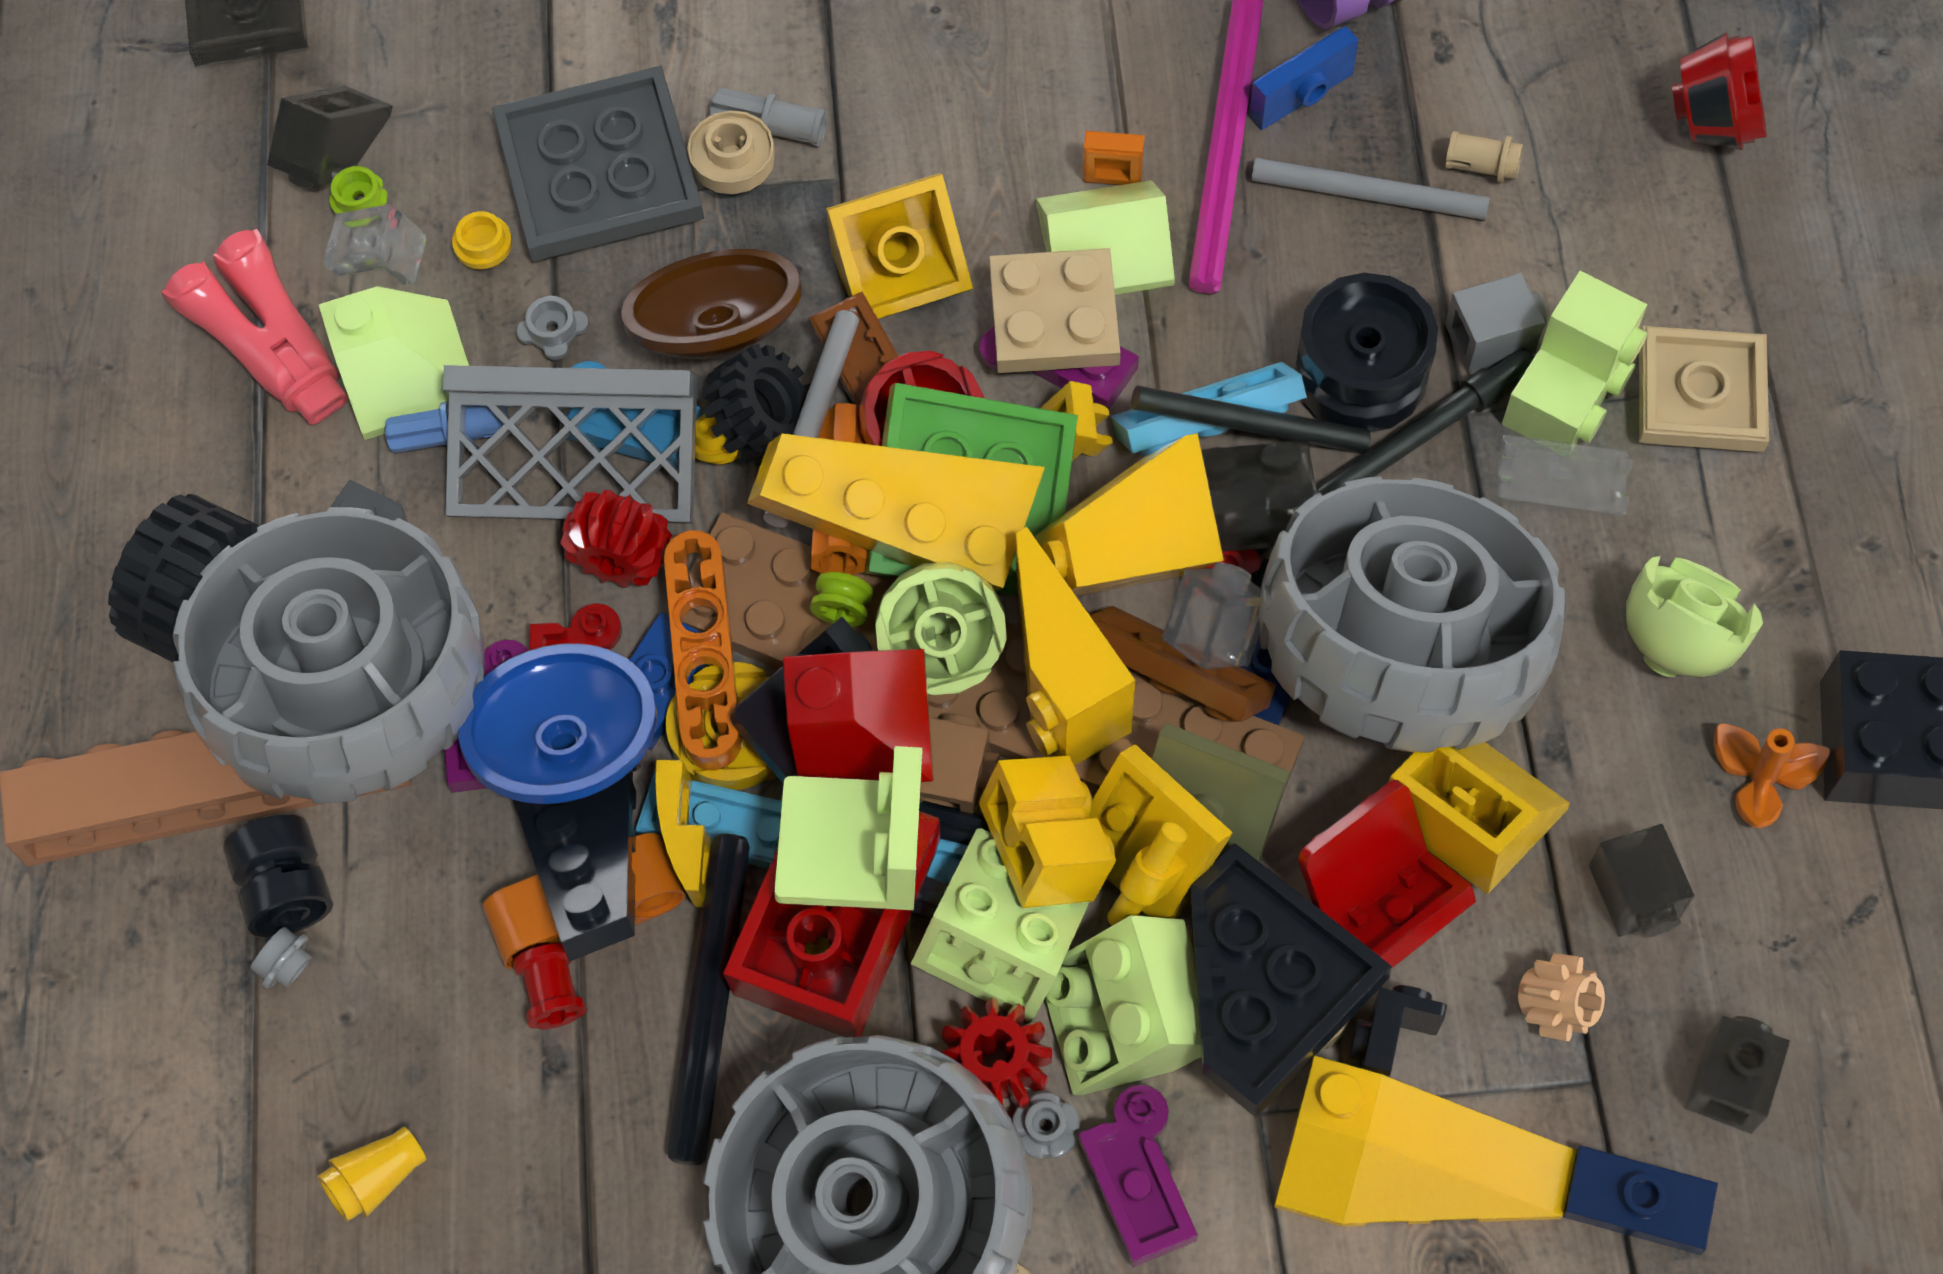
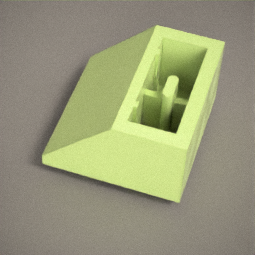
(1126, 1004)

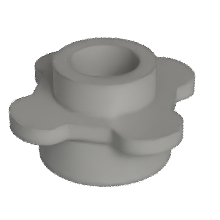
(548, 312)

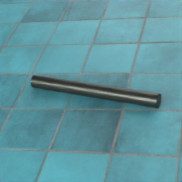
(1250, 419)

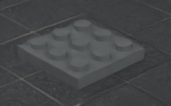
(597, 163)

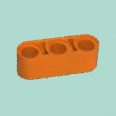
(523, 919)

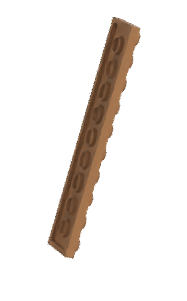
(772, 619)

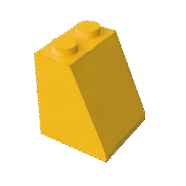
(1139, 525)

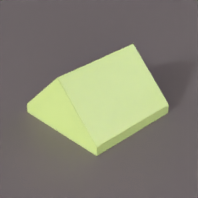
(1120, 217)

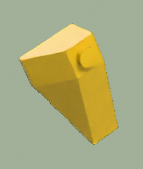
(1400, 1154)

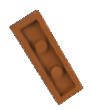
(1225, 691)

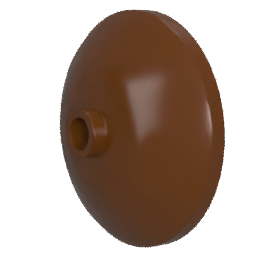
(712, 303)

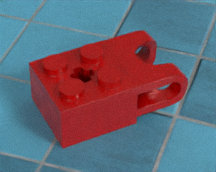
(826, 988)

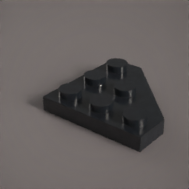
(1269, 978)

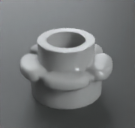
(282, 959)
(1051, 1143)

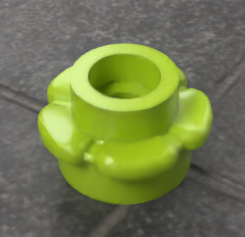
(356, 182)

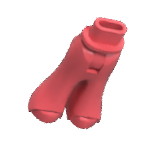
(280, 356)

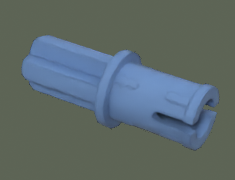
(431, 427)

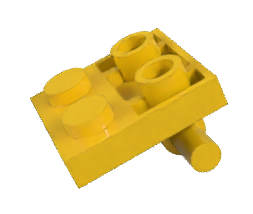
(1158, 837)

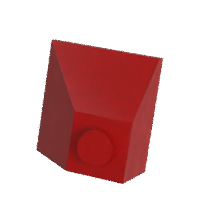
(854, 711)

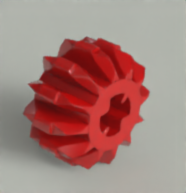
(616, 538)
(994, 1031)

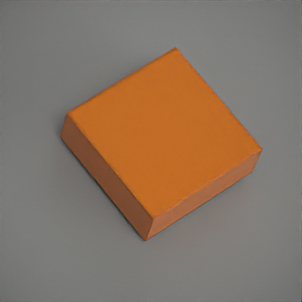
(1113, 158)

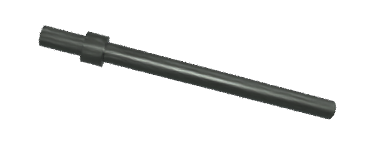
(1475, 393)

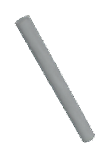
(1370, 188)
(823, 385)

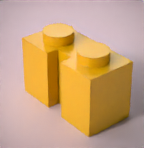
(1044, 831)

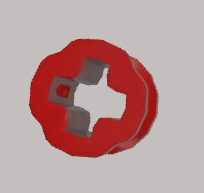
(548, 987)

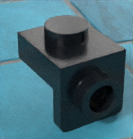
(1402, 1007)

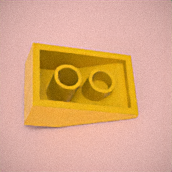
(1074, 678)

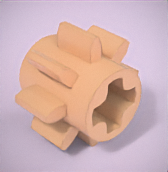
(1561, 997)

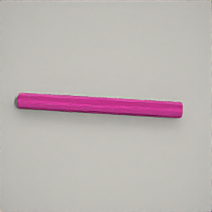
(1225, 147)

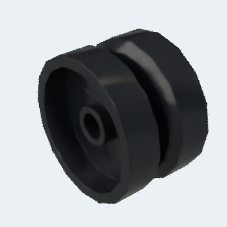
(1366, 351)

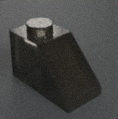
(324, 133)

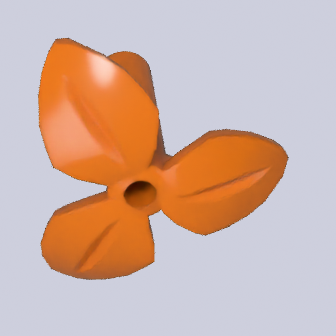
(1778, 761)

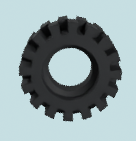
(735, 394)

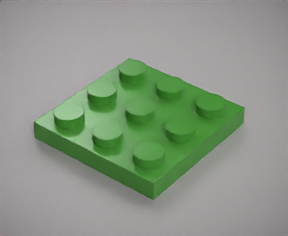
(982, 430)

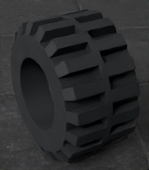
(165, 566)

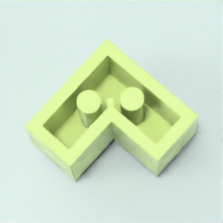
(1580, 361)

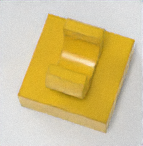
(1078, 400)

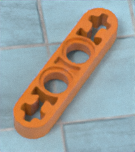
(702, 648)

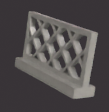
(572, 389)

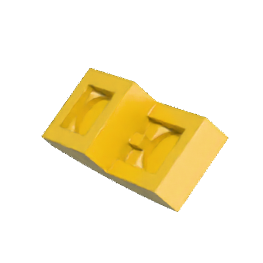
(686, 844)

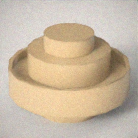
(731, 152)

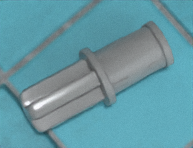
(780, 117)

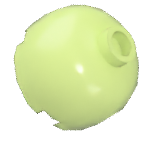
(948, 615)
(1688, 619)

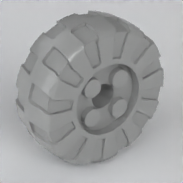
(1411, 613)
(329, 655)
(880, 1111)

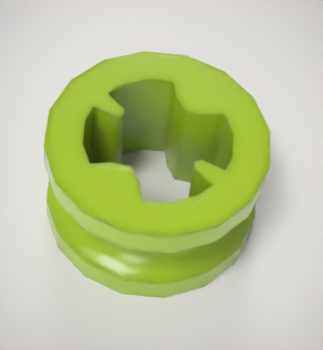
(841, 597)

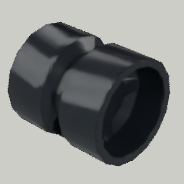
(277, 875)

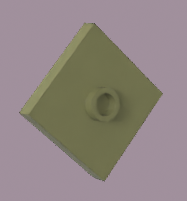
(1226, 782)

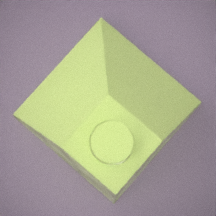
(392, 352)

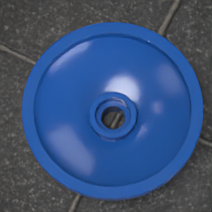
(558, 723)

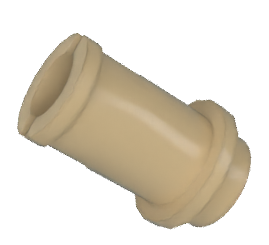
(1484, 155)

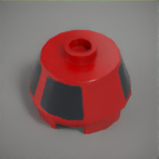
(1721, 93)

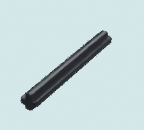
(708, 1001)

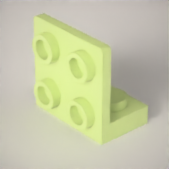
(851, 838)
(991, 943)

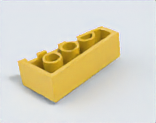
(901, 500)

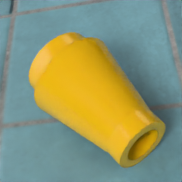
(368, 1174)

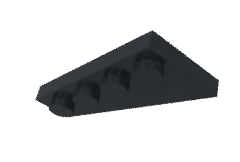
(586, 865)

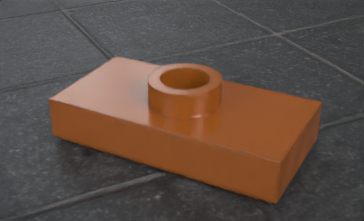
(868, 349)

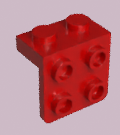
(1380, 877)

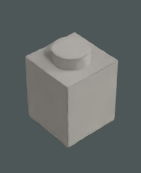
(1495, 321)

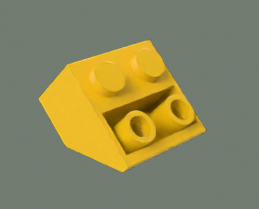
(1478, 809)

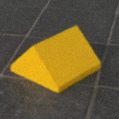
(899, 246)

